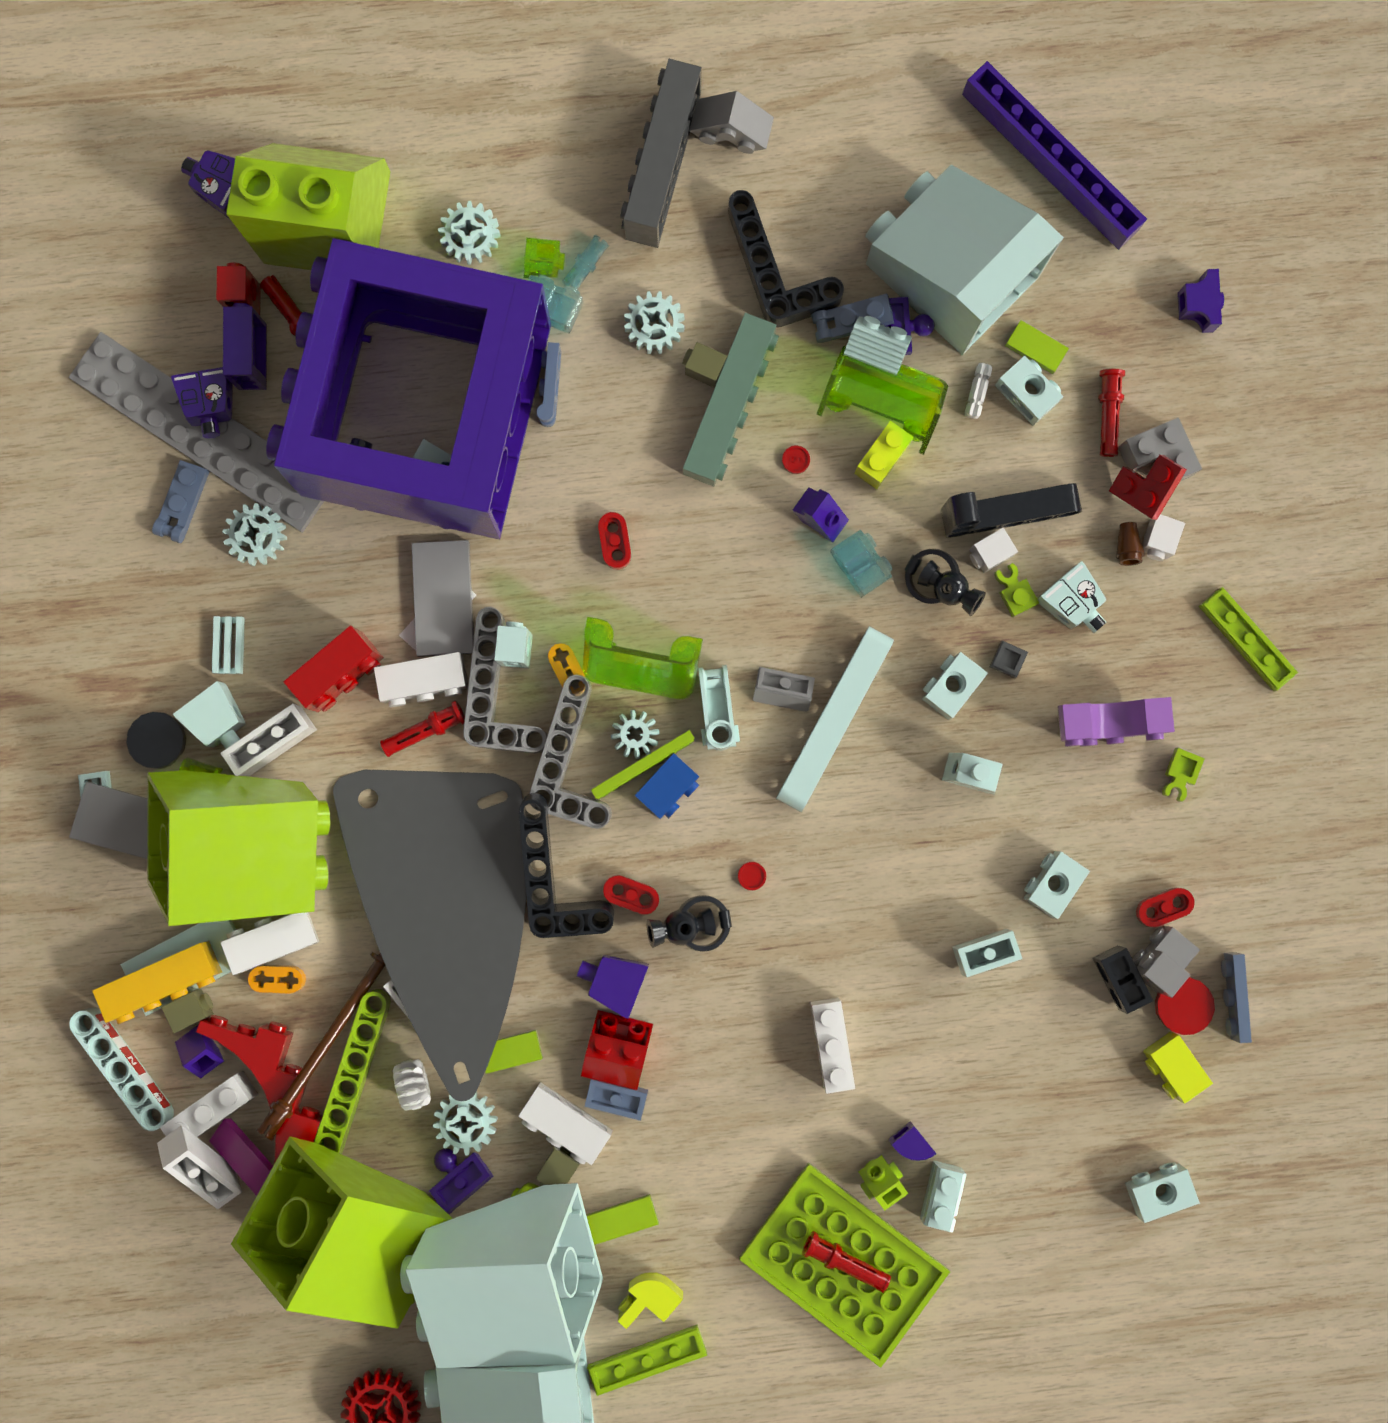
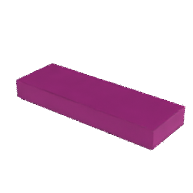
(241, 1154)

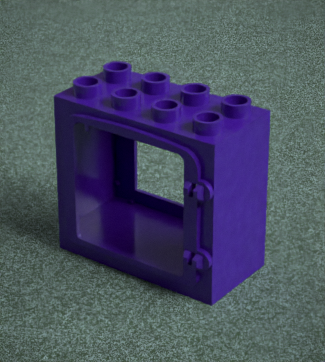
(428, 297)

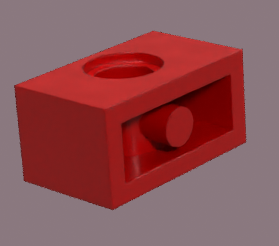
(237, 285)

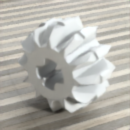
(411, 1084)

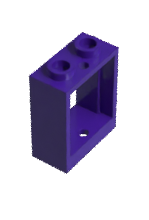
(244, 347)

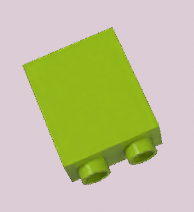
(301, 198)
(233, 846)
(335, 1235)

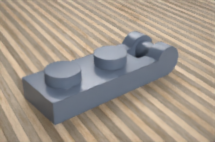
(847, 315)
(549, 386)
(181, 501)

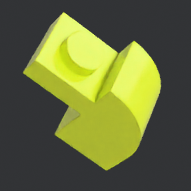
(649, 1291)

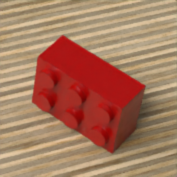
(334, 670)

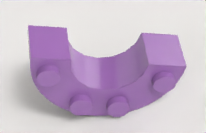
(1087, 722)

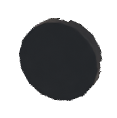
(156, 740)

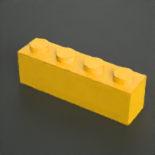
(157, 981)

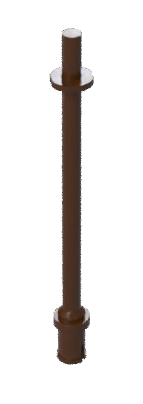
(282, 1107)

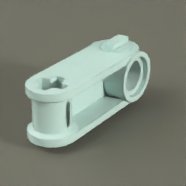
(717, 708)

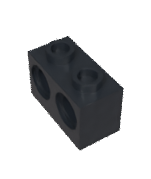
(1122, 979)

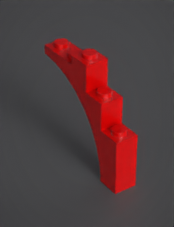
(265, 1056)

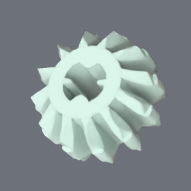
(637, 724)

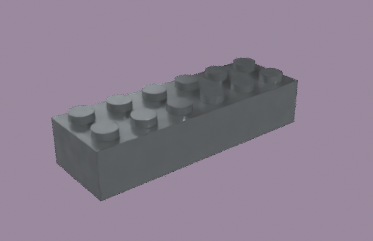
(662, 153)

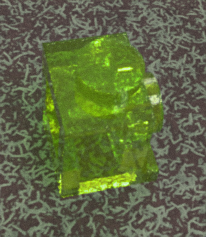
(543, 258)

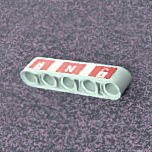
(108, 1062)

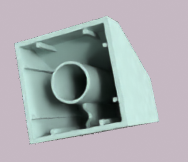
(960, 253)
(507, 1282)
(512, 1393)

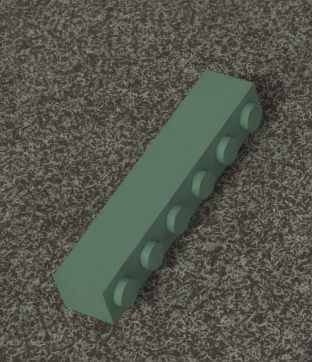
(730, 399)

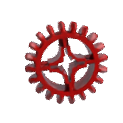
(371, 1402)

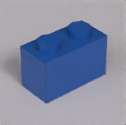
(668, 786)

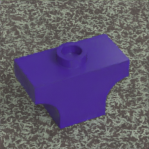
(1202, 301)
(821, 513)

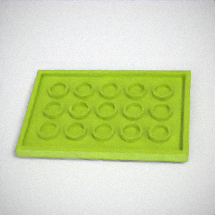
(851, 1309)

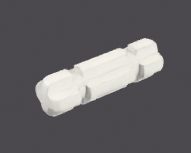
(978, 390)

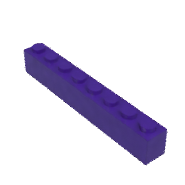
(1053, 155)

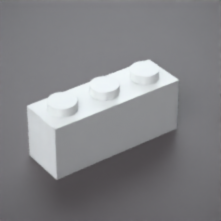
(421, 679)
(268, 741)
(268, 941)
(832, 1045)
(213, 1106)
(565, 1124)
(198, 1167)

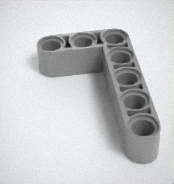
(489, 691)
(562, 759)

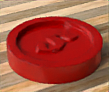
(796, 459)
(752, 876)

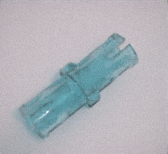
(586, 262)

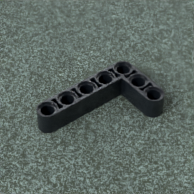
(769, 271)
(967, 516)
(545, 880)

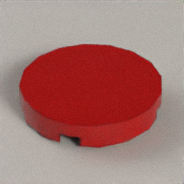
(1188, 1009)

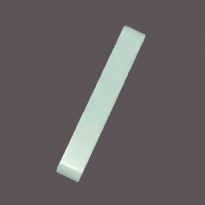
(835, 719)

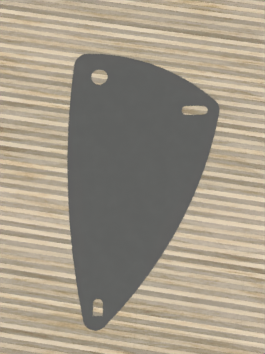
(441, 903)

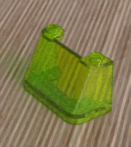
(640, 670)

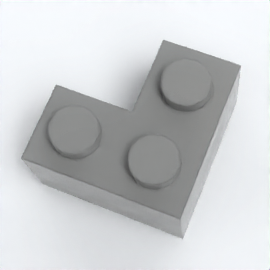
(732, 119)
(1165, 440)
(1165, 960)

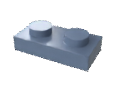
(616, 1099)

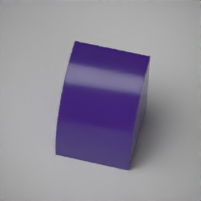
(198, 1053)
(911, 1143)

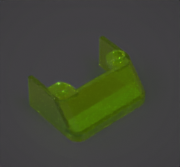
(906, 398)

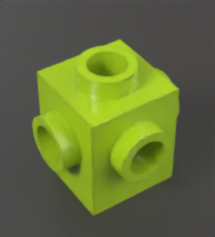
(882, 1182)

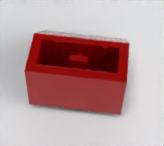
(616, 1050)

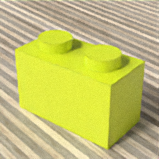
(883, 455)
(1177, 1067)

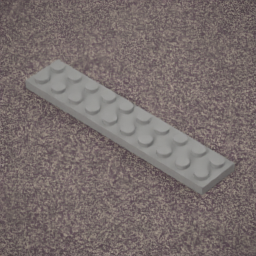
(152, 402)

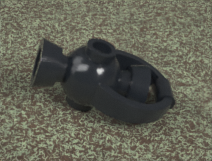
(943, 582)
(691, 925)

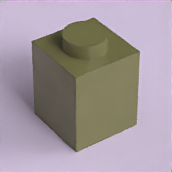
(704, 364)
(188, 1010)
(557, 1168)

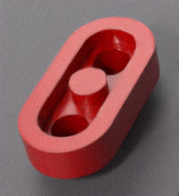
(614, 541)
(631, 895)
(1163, 907)

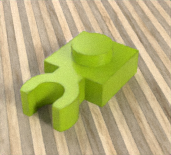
(1017, 595)
(1183, 769)

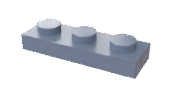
(1236, 997)

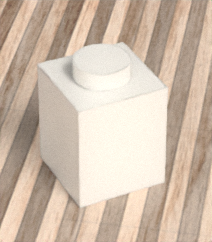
(1162, 537)
(992, 550)

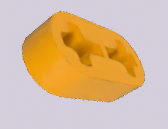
(573, 664)
(276, 972)

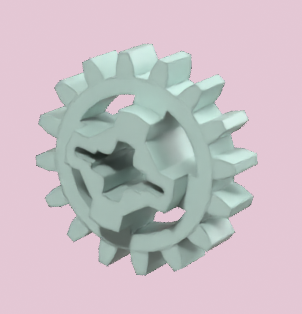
(458, 226)
(646, 314)
(259, 545)
(465, 1135)

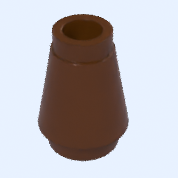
(1129, 545)

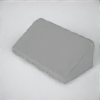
(783, 689)

